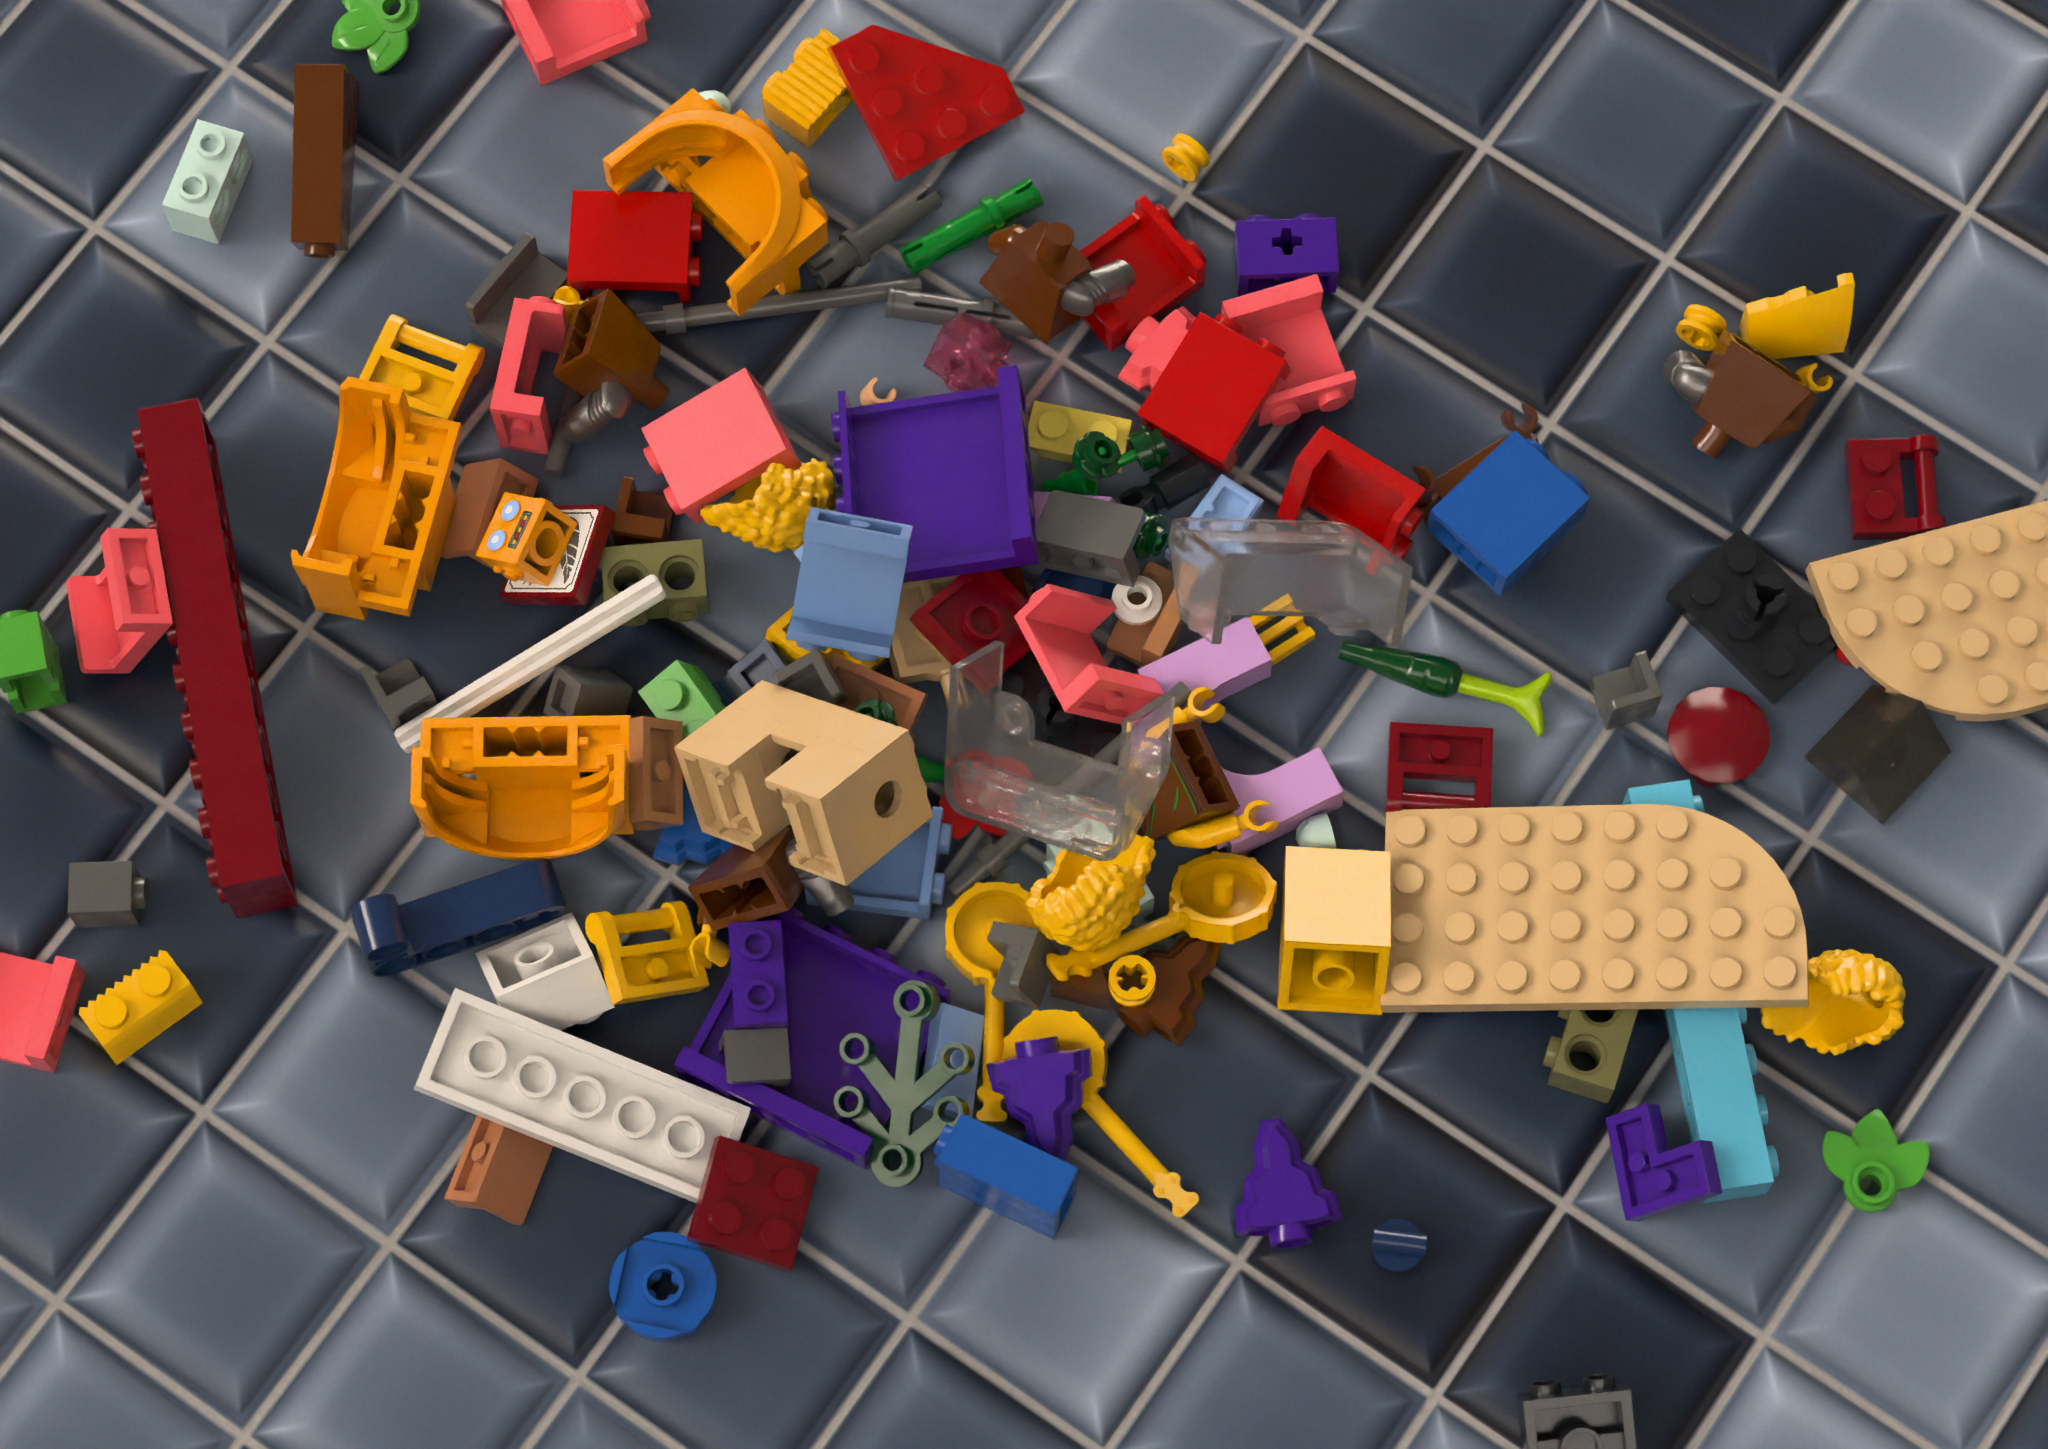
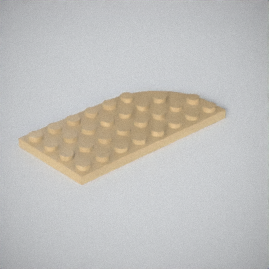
(1948, 614)
(1587, 912)

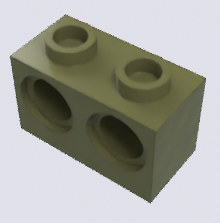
(666, 562)
(1602, 1041)

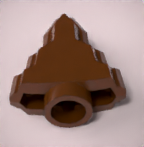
(1176, 990)

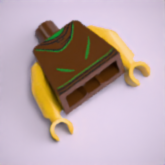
(1196, 798)

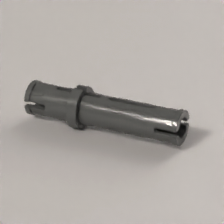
(857, 245)
(902, 305)

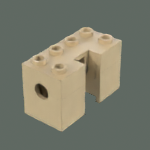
(806, 763)

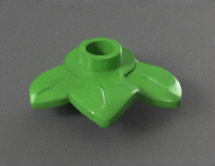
(373, 29)
(1875, 1156)

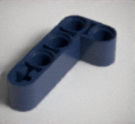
(455, 918)

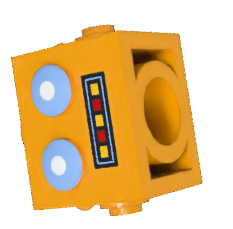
(526, 539)

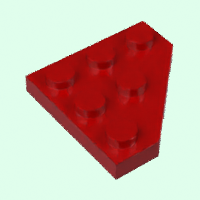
(921, 96)

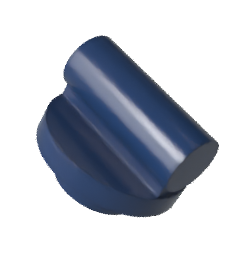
(1398, 1245)

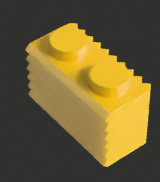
(808, 93)
(140, 1007)

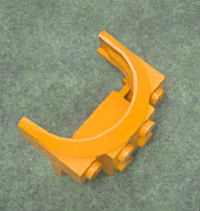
(746, 190)
(381, 505)
(528, 785)

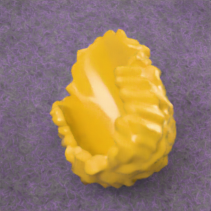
(775, 505)
(1091, 899)
(1850, 1003)

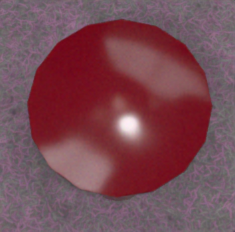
(1718, 735)

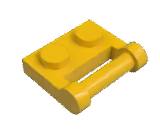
(427, 387)
(647, 968)

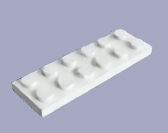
(576, 1095)

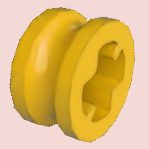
(1185, 157)
(1701, 327)
(1129, 965)

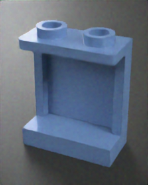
(907, 876)

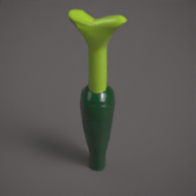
(1445, 678)

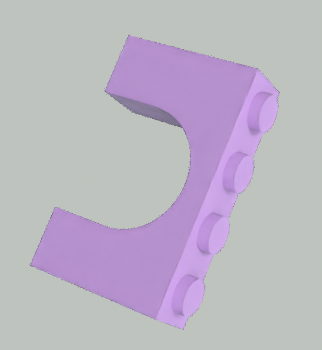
(1296, 788)

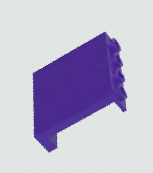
(949, 470)
(830, 994)

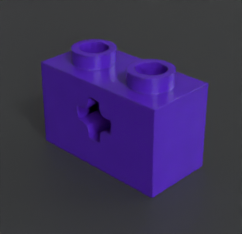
(1260, 255)
(759, 975)

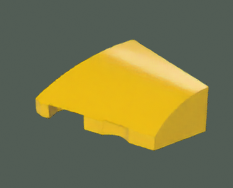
(1801, 321)

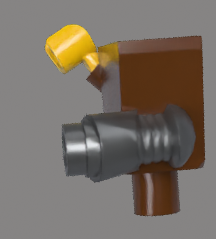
(1049, 279)
(607, 361)
(1743, 394)
(753, 886)

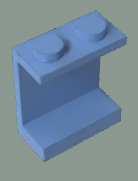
(849, 583)

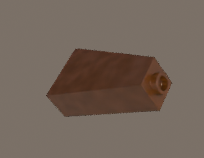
(323, 157)

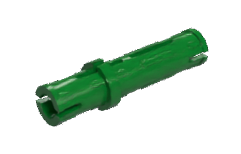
(978, 222)

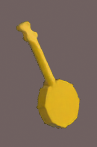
(1210, 899)
(976, 959)
(1076, 1033)

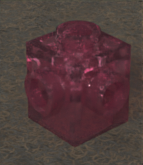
(968, 354)

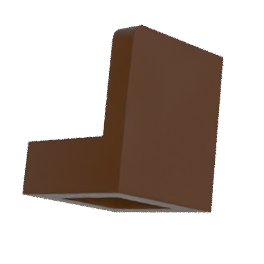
(640, 516)

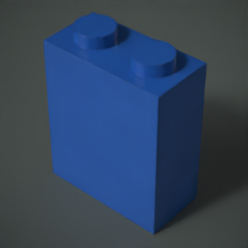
(1508, 512)
(1005, 1175)

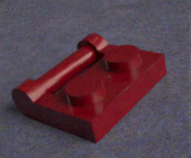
(1877, 487)
(1439, 755)

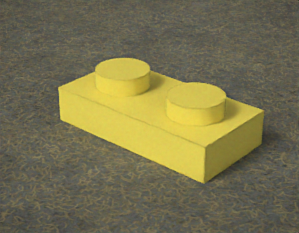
(1057, 428)

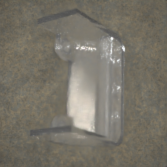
(1286, 571)
(1041, 789)

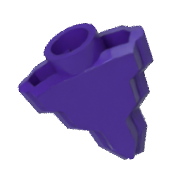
(1044, 1090)
(1283, 1192)

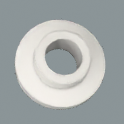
(1142, 613)

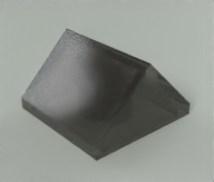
(1881, 751)

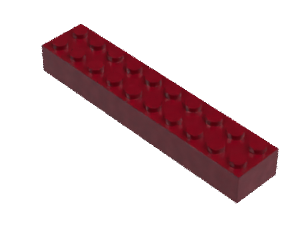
(215, 661)

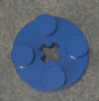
(646, 1262)

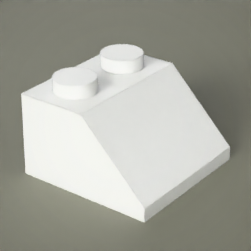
(547, 975)

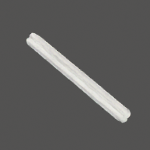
(538, 658)

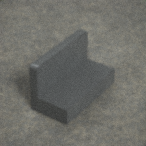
(518, 275)
(1089, 537)

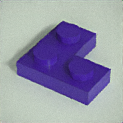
(1650, 1174)

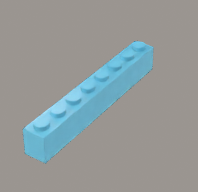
(1717, 1066)

